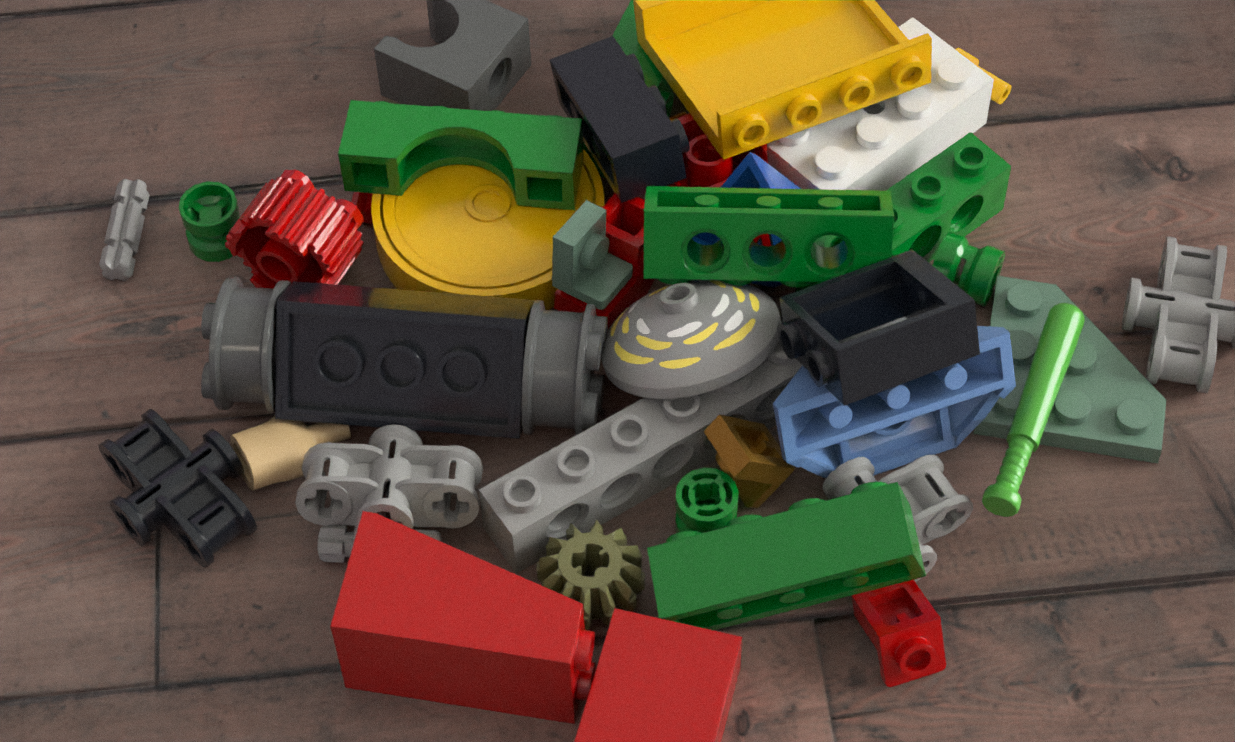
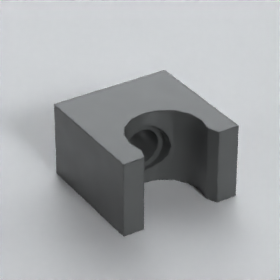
(473, 66)

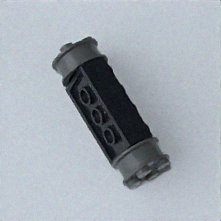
(404, 358)

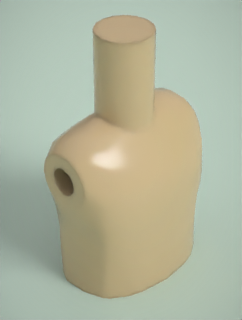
(278, 446)

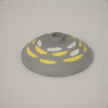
(690, 339)

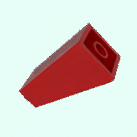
(457, 628)

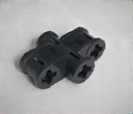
(177, 487)

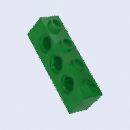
(944, 195)
(741, 214)

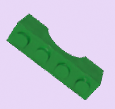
(395, 144)

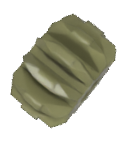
(606, 557)

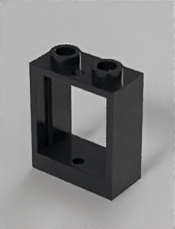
(934, 336)

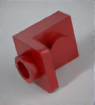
(902, 630)

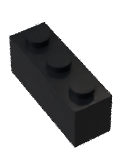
(621, 118)

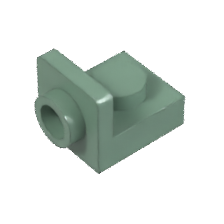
(582, 259)

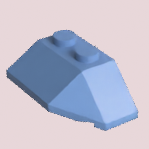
(898, 423)

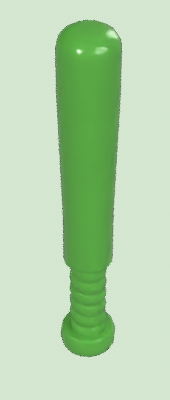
(1039, 393)

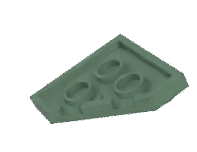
(1103, 397)

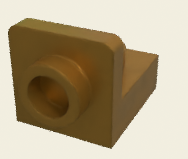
(749, 457)

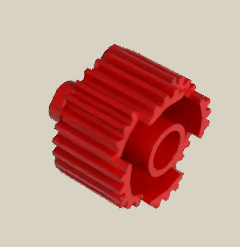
(296, 233)

